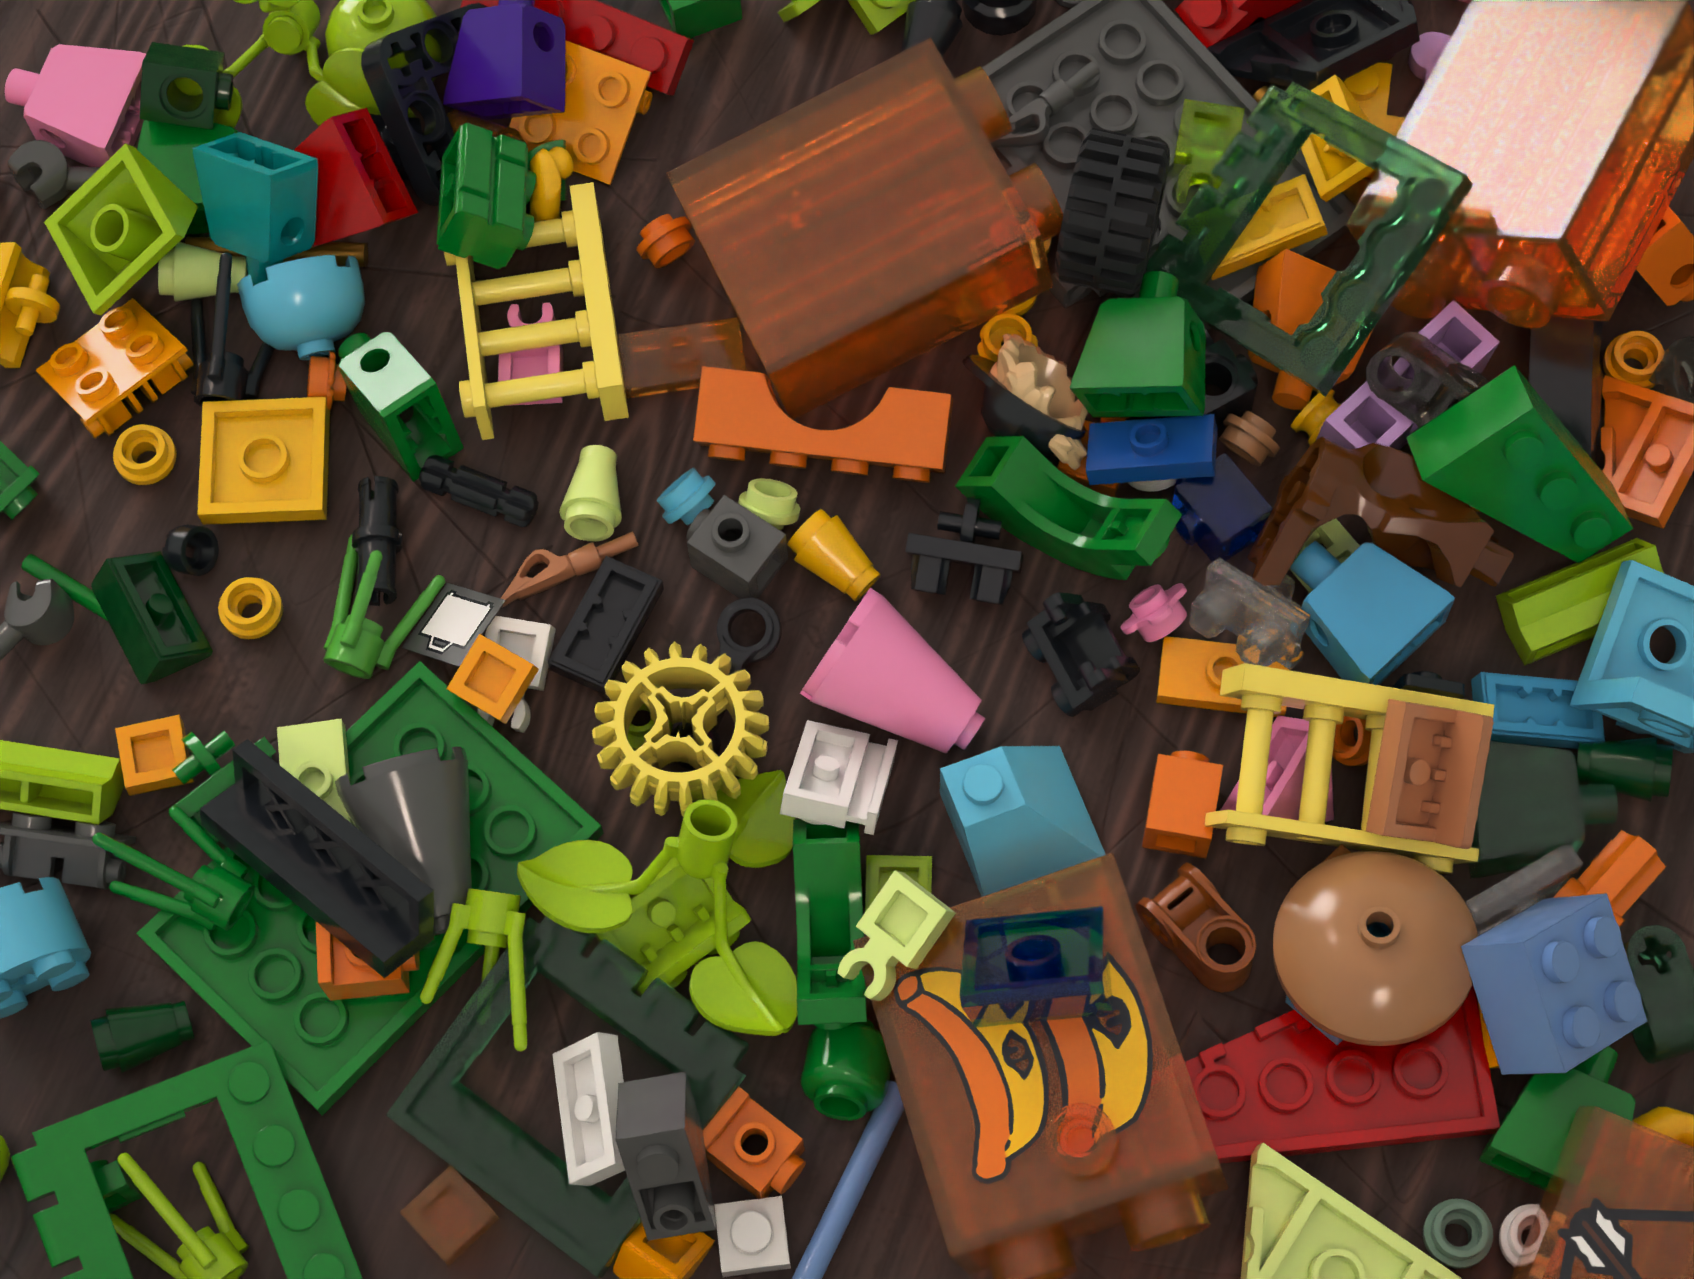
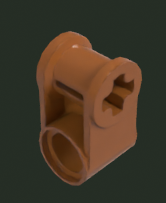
(1193, 918)

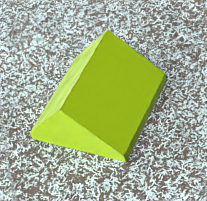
(119, 226)

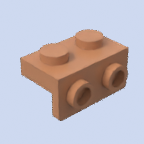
(1430, 774)

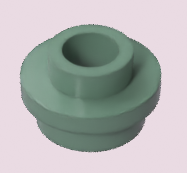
(1472, 1219)

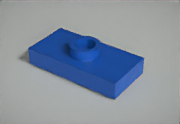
(1151, 449)

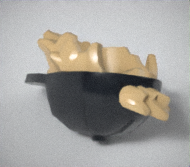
(1031, 398)

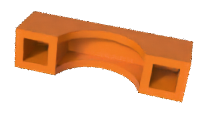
(903, 432)

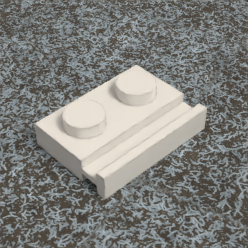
(838, 777)

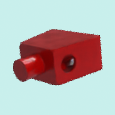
(355, 178)

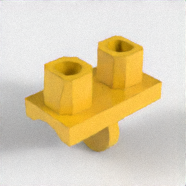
(21, 302)

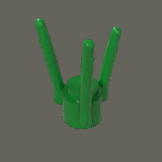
(215, 894)

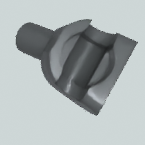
(45, 171)
(37, 618)

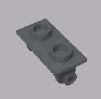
(34, 844)

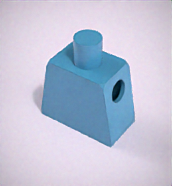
(1368, 609)

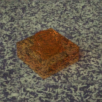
(449, 1215)

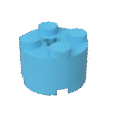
(38, 943)

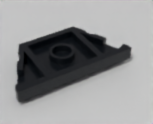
(1319, 40)

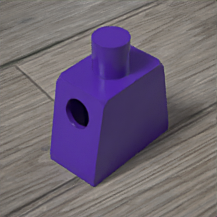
(508, 62)

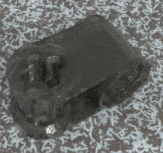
(1436, 380)

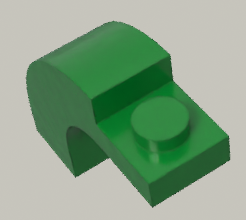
(1063, 516)
(826, 921)

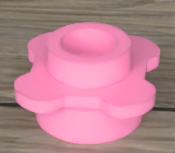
(1156, 612)

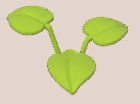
(289, 31)
(590, 882)

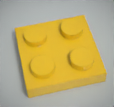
(264, 460)

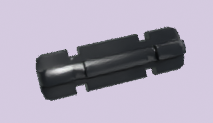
(478, 490)

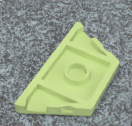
(1312, 1232)

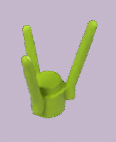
(491, 922)
(202, 1252)

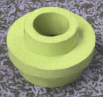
(771, 501)

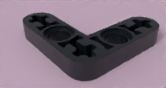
(413, 86)

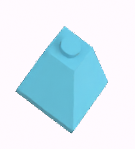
(1017, 815)

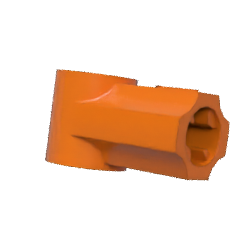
(1621, 870)

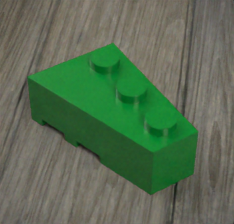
(1522, 467)

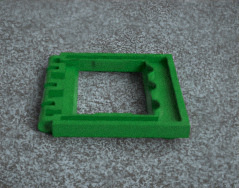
(266, 1137)

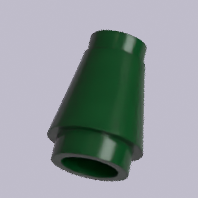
(1632, 765)
(140, 1033)

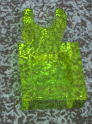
(1202, 140)

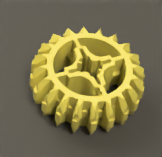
(715, 694)

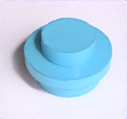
(686, 497)

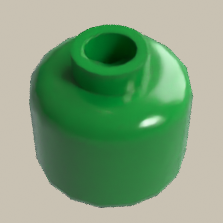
(846, 1070)

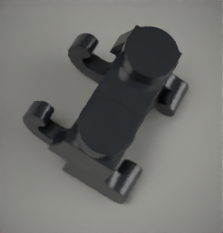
(1079, 651)

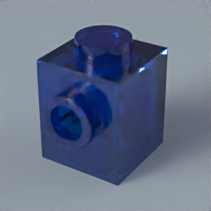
(1220, 510)

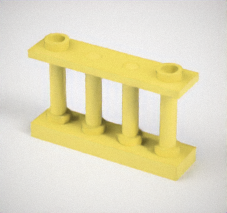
(590, 327)
(1324, 705)

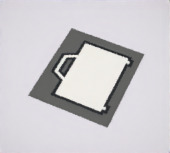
(453, 624)

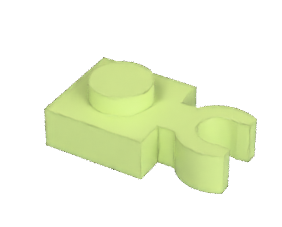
(901, 927)

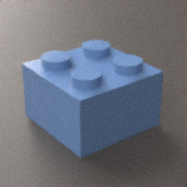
(1554, 984)

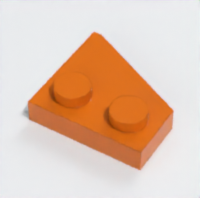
(1646, 448)

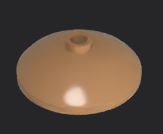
(1367, 984)

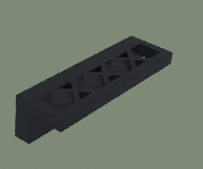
(321, 862)

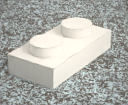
(587, 1099)

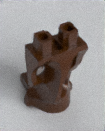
(1399, 509)

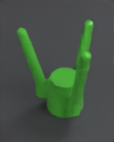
(354, 640)

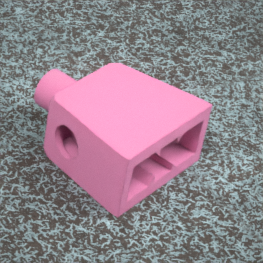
(82, 100)

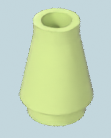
(193, 271)
(592, 500)

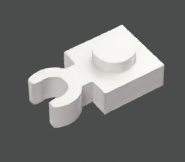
(531, 642)

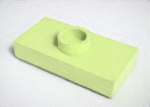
(316, 757)

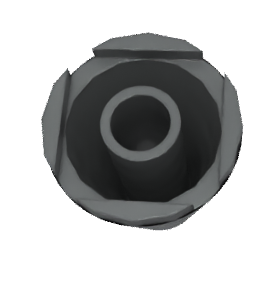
(421, 818)

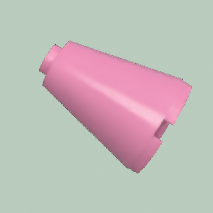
(894, 680)

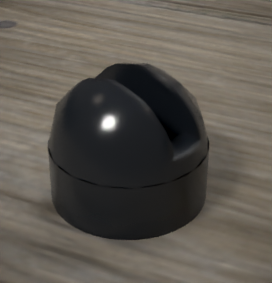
(195, 537)

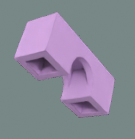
(1370, 419)

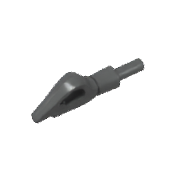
(1047, 103)

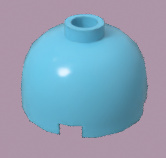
(305, 304)

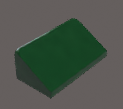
(149, 615)

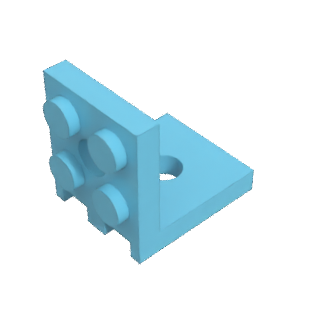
(1621, 672)

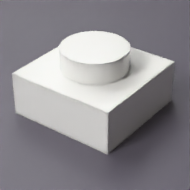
(752, 1236)

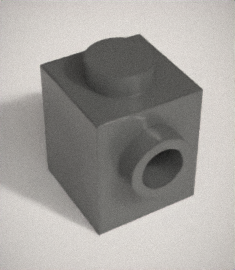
(736, 548)

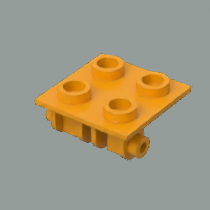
(598, 111)
(113, 363)

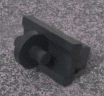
(992, 565)

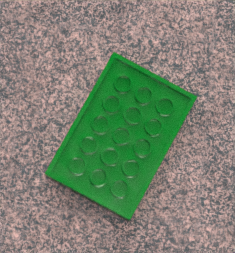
(265, 966)

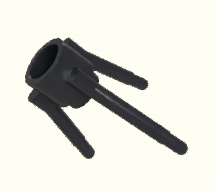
(221, 373)

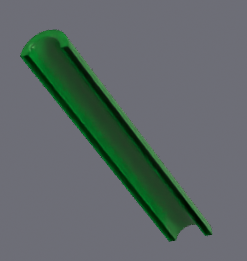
(76, 590)

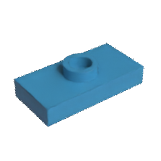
(1536, 711)

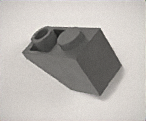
(665, 1155)

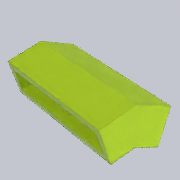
(1568, 602)
(59, 782)

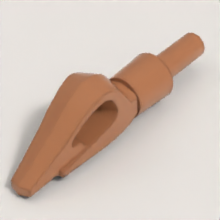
(562, 568)

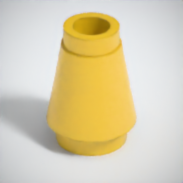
(833, 554)

